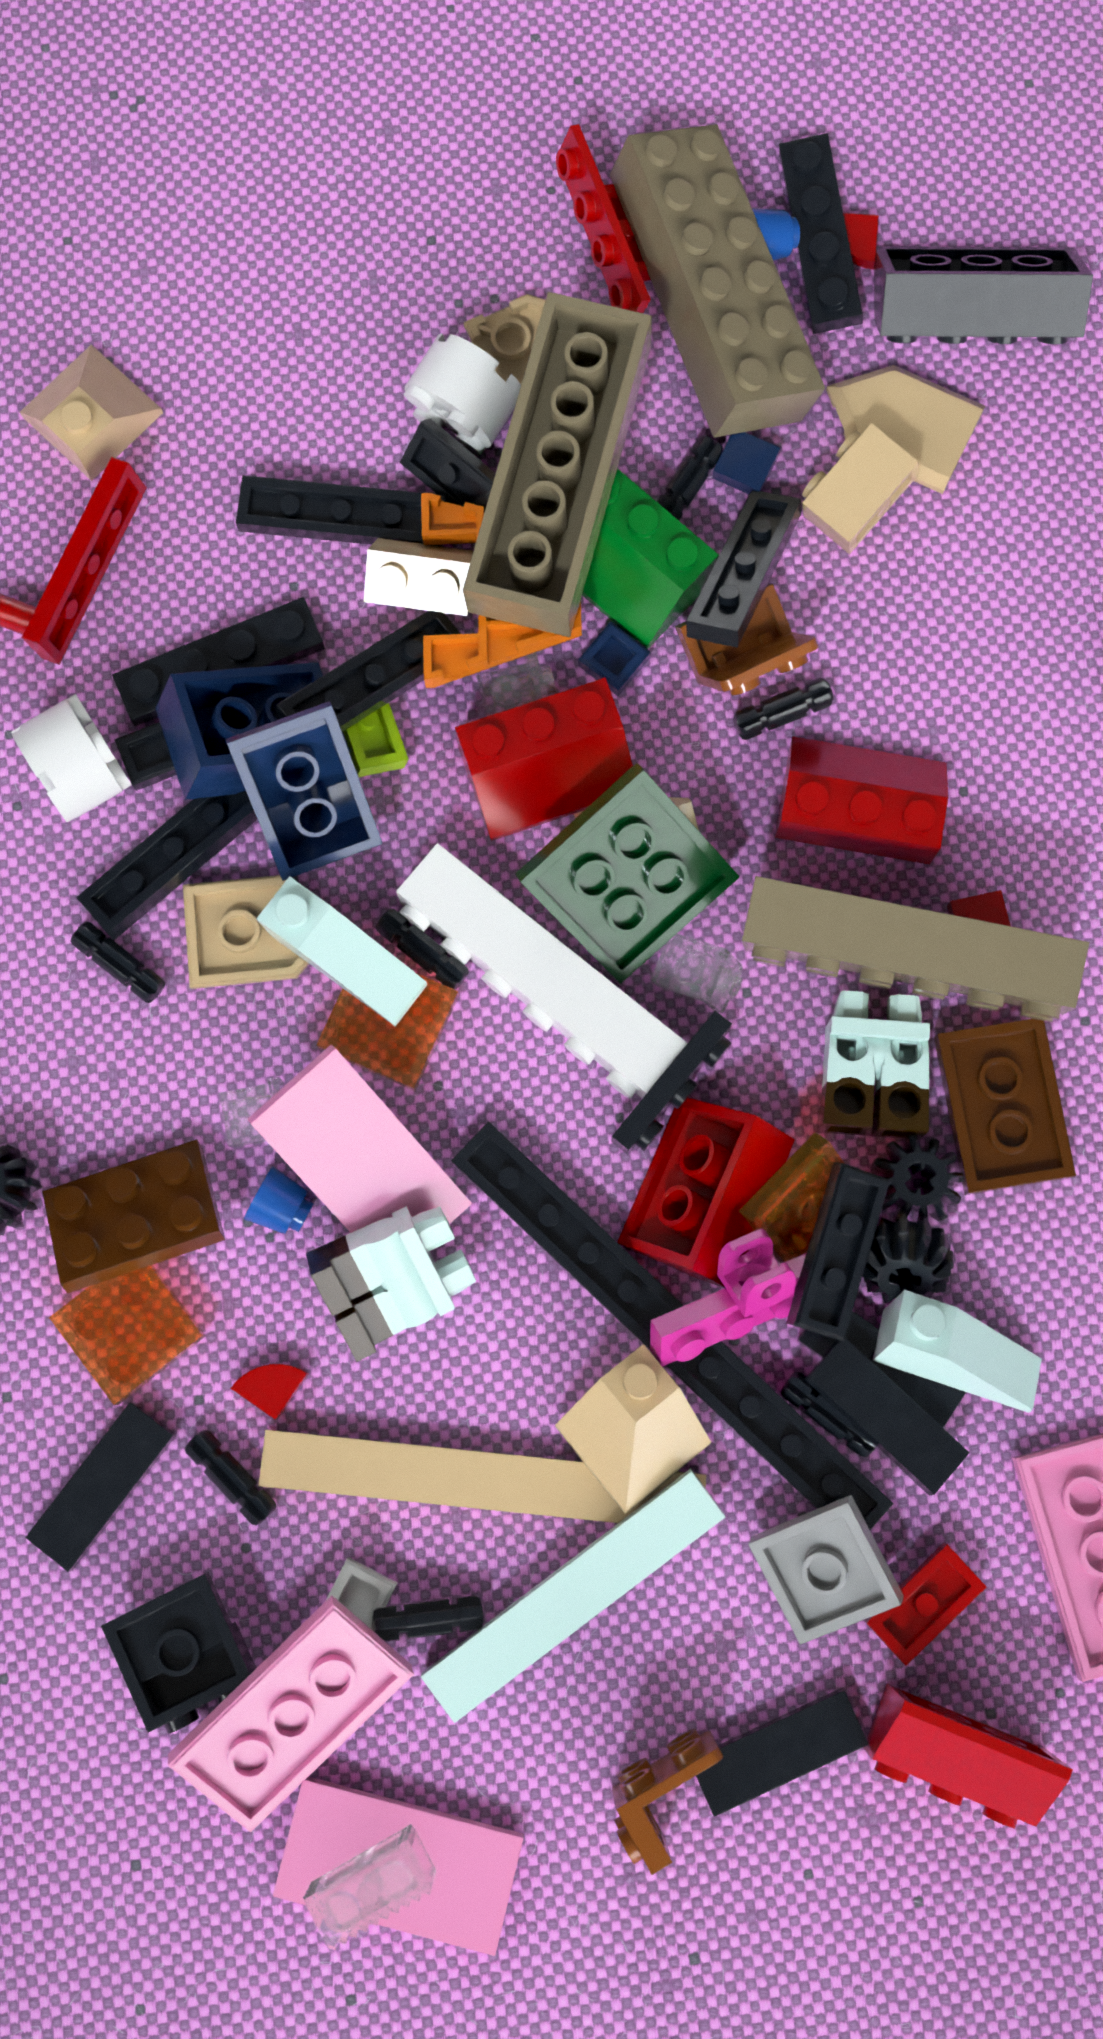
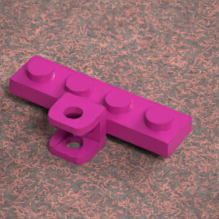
(752, 1294)

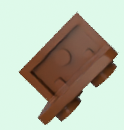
(764, 647)
(646, 1782)

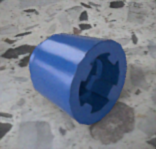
(779, 231)
(279, 1203)

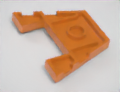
(497, 641)

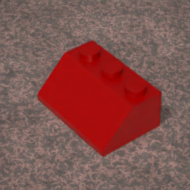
(544, 757)
(863, 800)
(698, 1183)
(964, 1759)

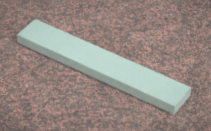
(572, 1595)

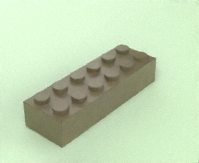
(715, 280)
(558, 464)
(914, 947)

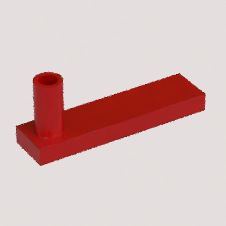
(81, 568)

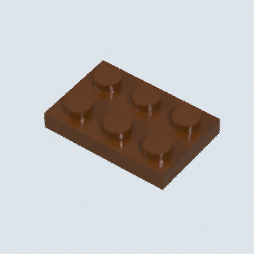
(1004, 1106)
(132, 1216)

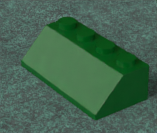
(645, 564)

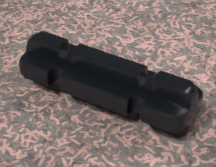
(690, 475)
(783, 708)
(421, 949)
(117, 962)
(816, 1407)
(230, 1477)
(428, 1618)

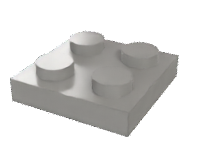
(826, 1570)

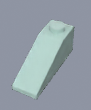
(341, 951)
(956, 1351)

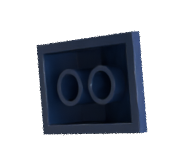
(210, 706)
(304, 790)

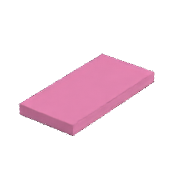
(352, 1147)
(1066, 1514)
(290, 1714)
(470, 1858)

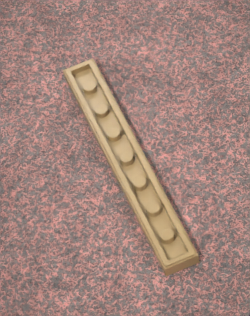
(439, 1476)

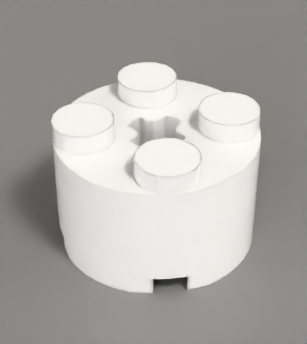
(462, 392)
(70, 758)

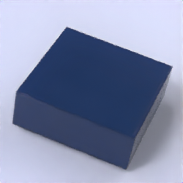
(746, 462)
(614, 657)

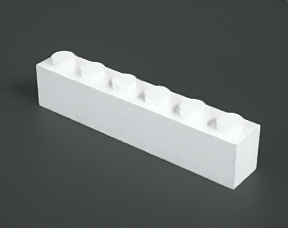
(540, 972)

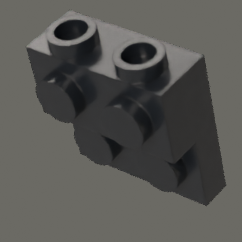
(179, 1654)

